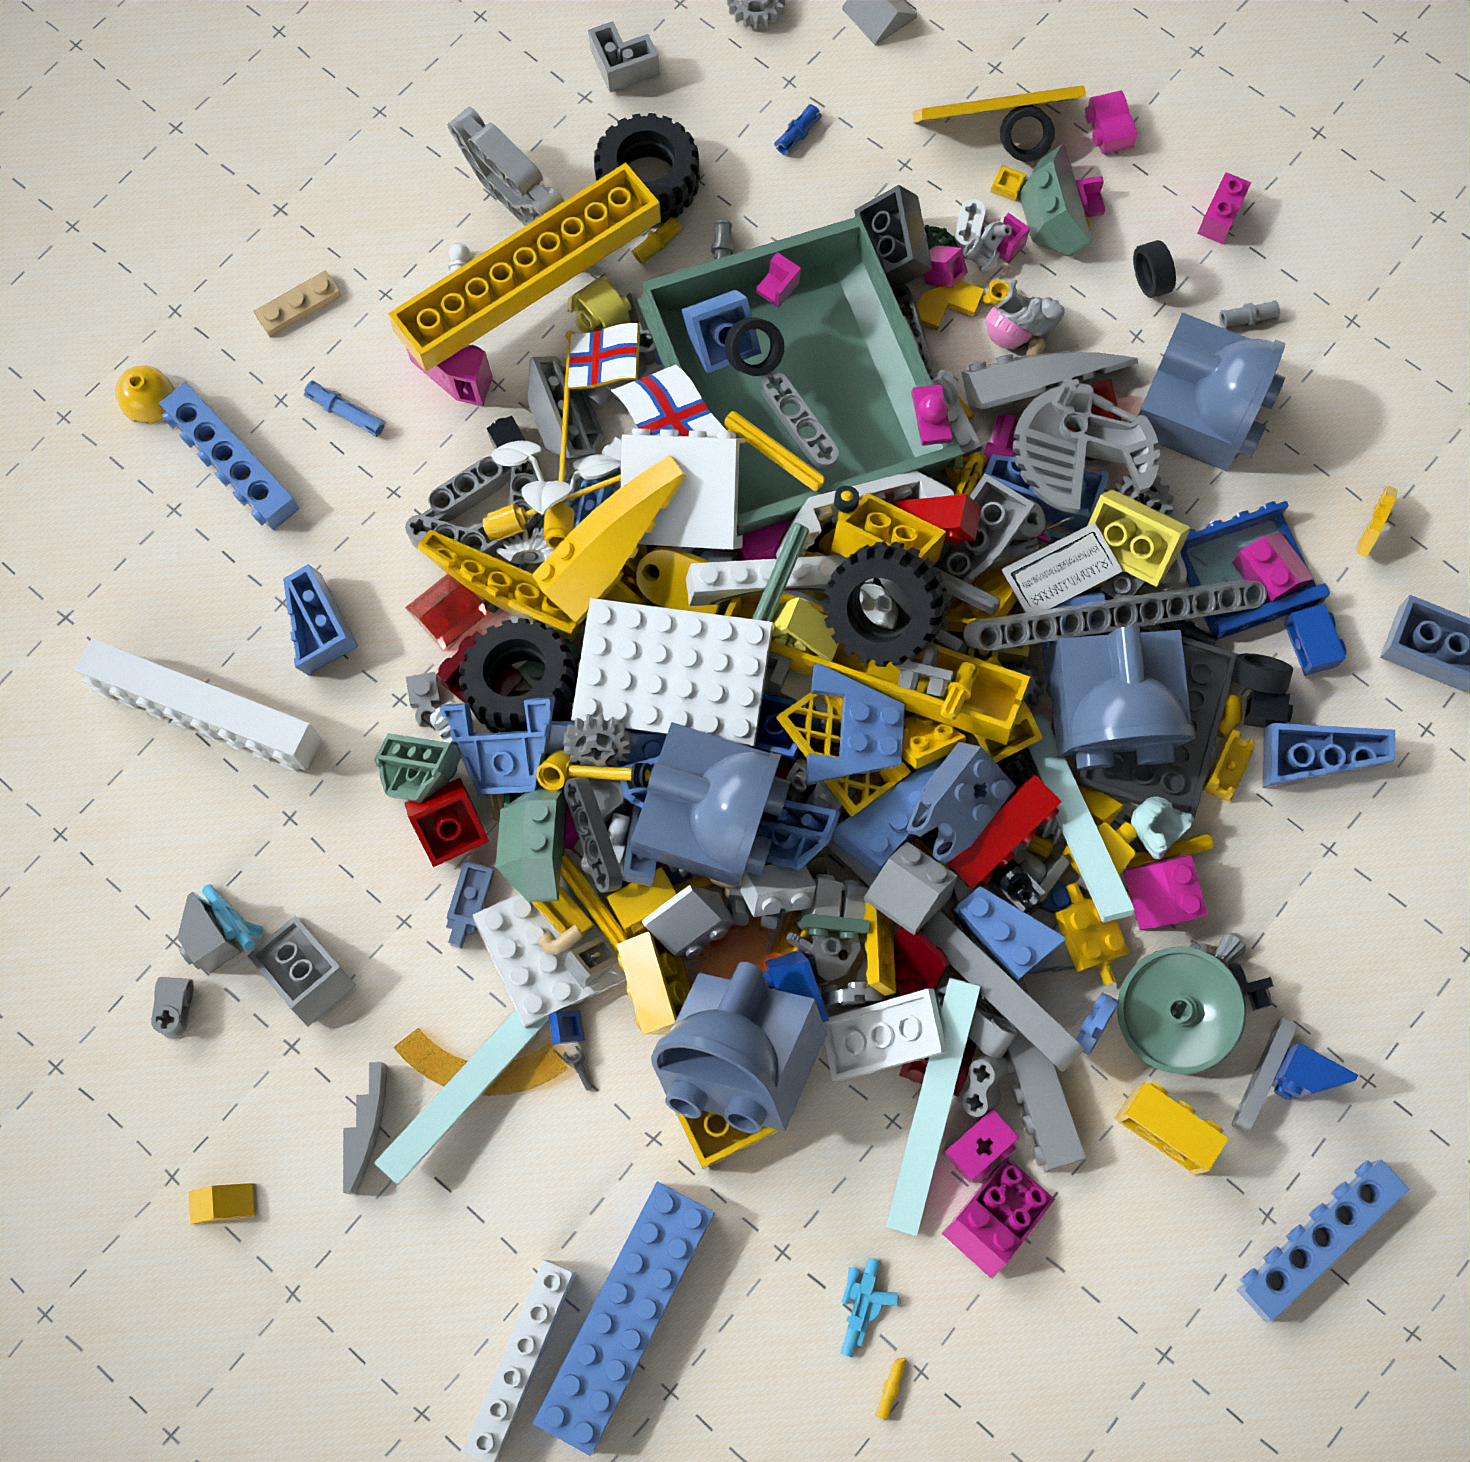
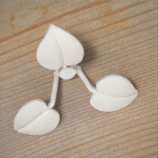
(543, 494)

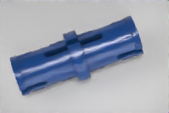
(798, 129)

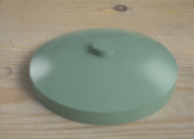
(1181, 1010)

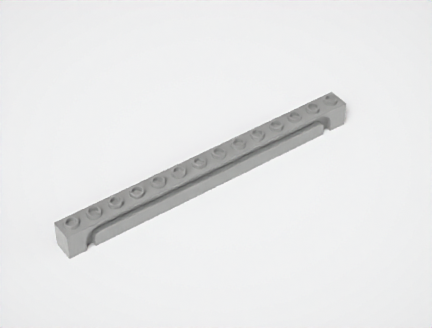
(1034, 1077)

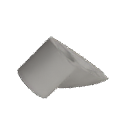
(636, 316)

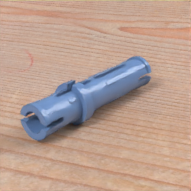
(335, 403)

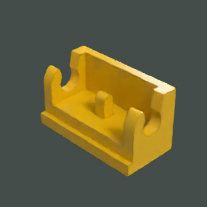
(1229, 766)

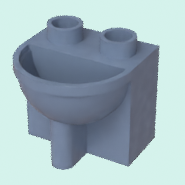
(1212, 392)
(1119, 696)
(708, 806)
(739, 1051)

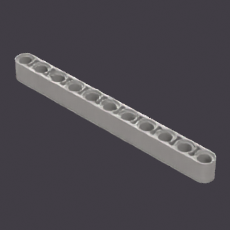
(1105, 614)
(994, 982)

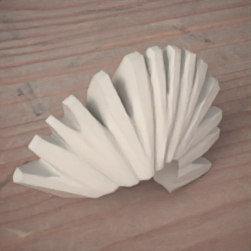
(526, 549)

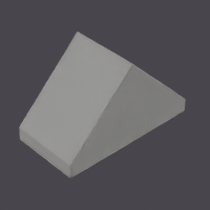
(591, 960)

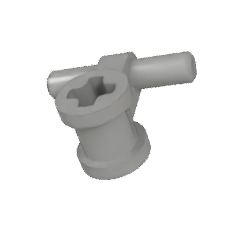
(983, 249)

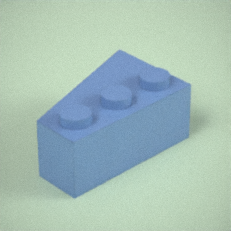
(316, 621)
(1006, 932)

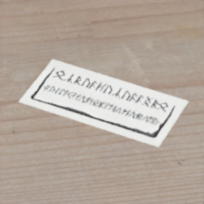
(1062, 569)

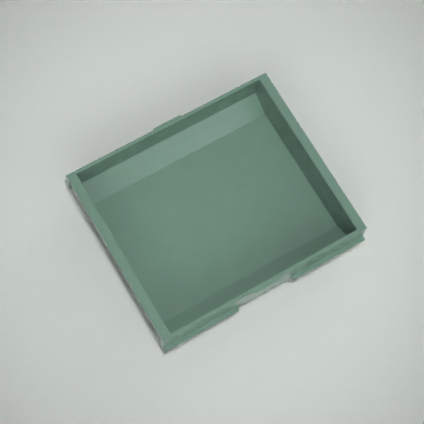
(843, 355)

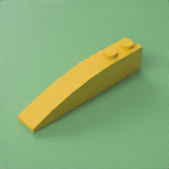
(596, 550)
(498, 583)

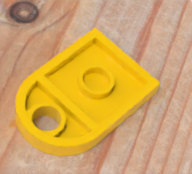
(670, 587)

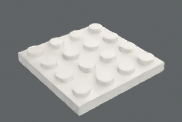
(533, 979)

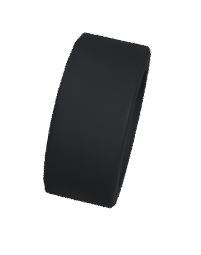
(1047, 138)
(1154, 269)
(776, 346)
(1262, 673)

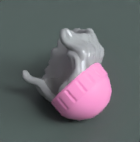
(1022, 317)

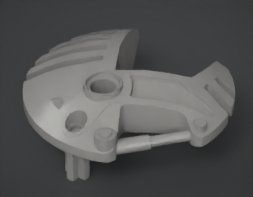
(1056, 456)

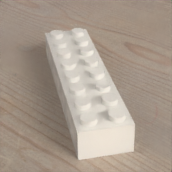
(198, 705)

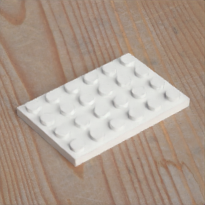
(673, 667)

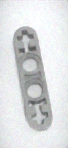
(795, 422)
(1264, 1075)

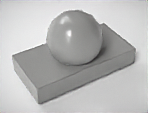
(1046, 872)

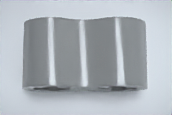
(984, 1085)

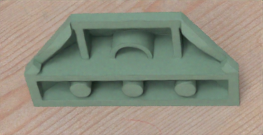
(1054, 205)
(415, 766)
(533, 843)

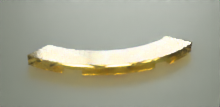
(517, 1077)

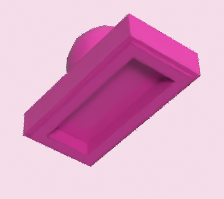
(931, 415)

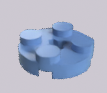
(1096, 1023)

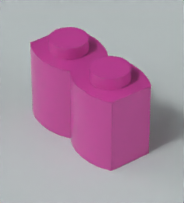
(1111, 122)

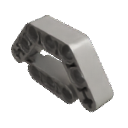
(503, 167)
(460, 502)

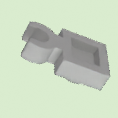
(423, 693)

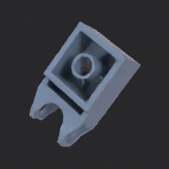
(960, 800)

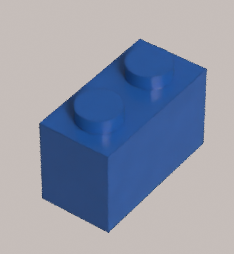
(1315, 639)

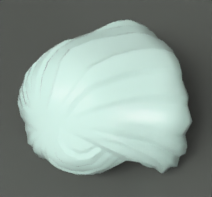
(1159, 825)

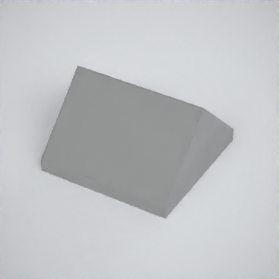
(879, 17)

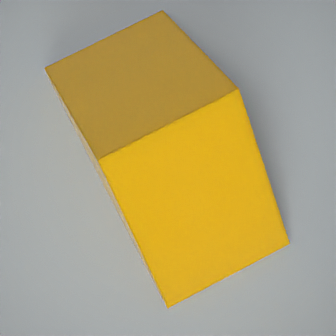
(221, 1202)

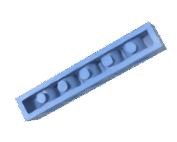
(183, 405)
(1385, 1190)

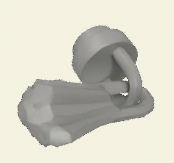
(1229, 949)

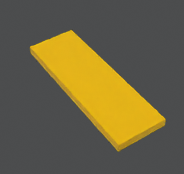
(999, 103)

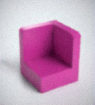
(1090, 195)
(1013, 244)
(947, 266)
(780, 281)

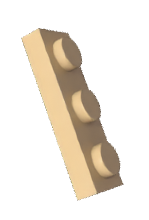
(297, 303)

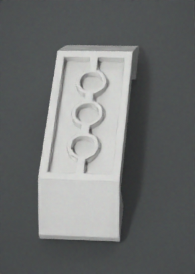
(821, 509)

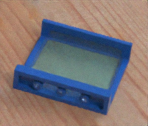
(1210, 556)

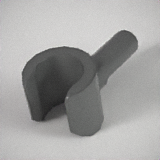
(580, 1069)

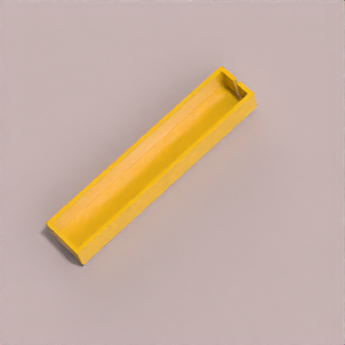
(987, 713)

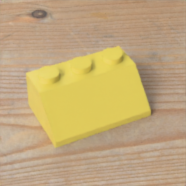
(1139, 536)

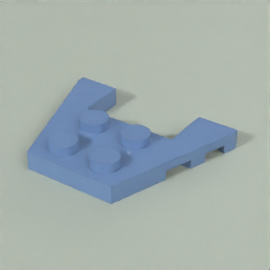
(869, 729)
(506, 759)

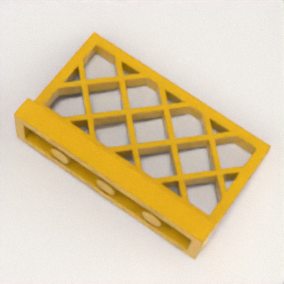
(834, 706)

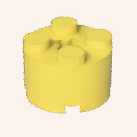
(599, 306)

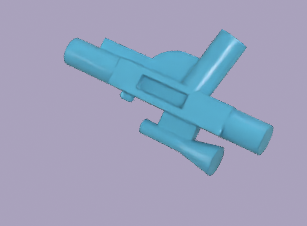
(231, 922)
(866, 1304)

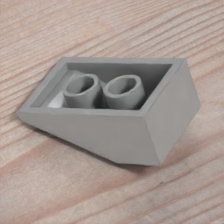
(301, 971)

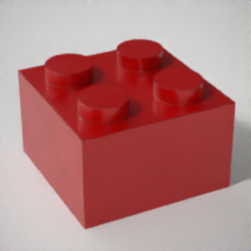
(447, 823)

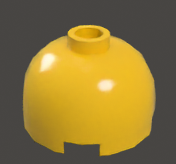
(141, 391)

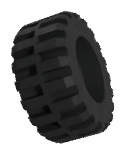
(659, 139)
(858, 631)
(503, 648)

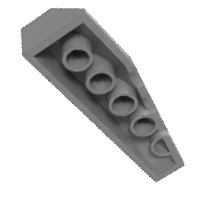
(1028, 375)
(999, 521)

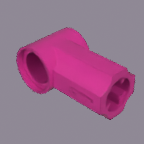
(1002, 437)

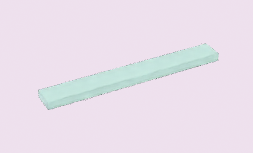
(1079, 828)
(456, 1097)
(932, 1109)

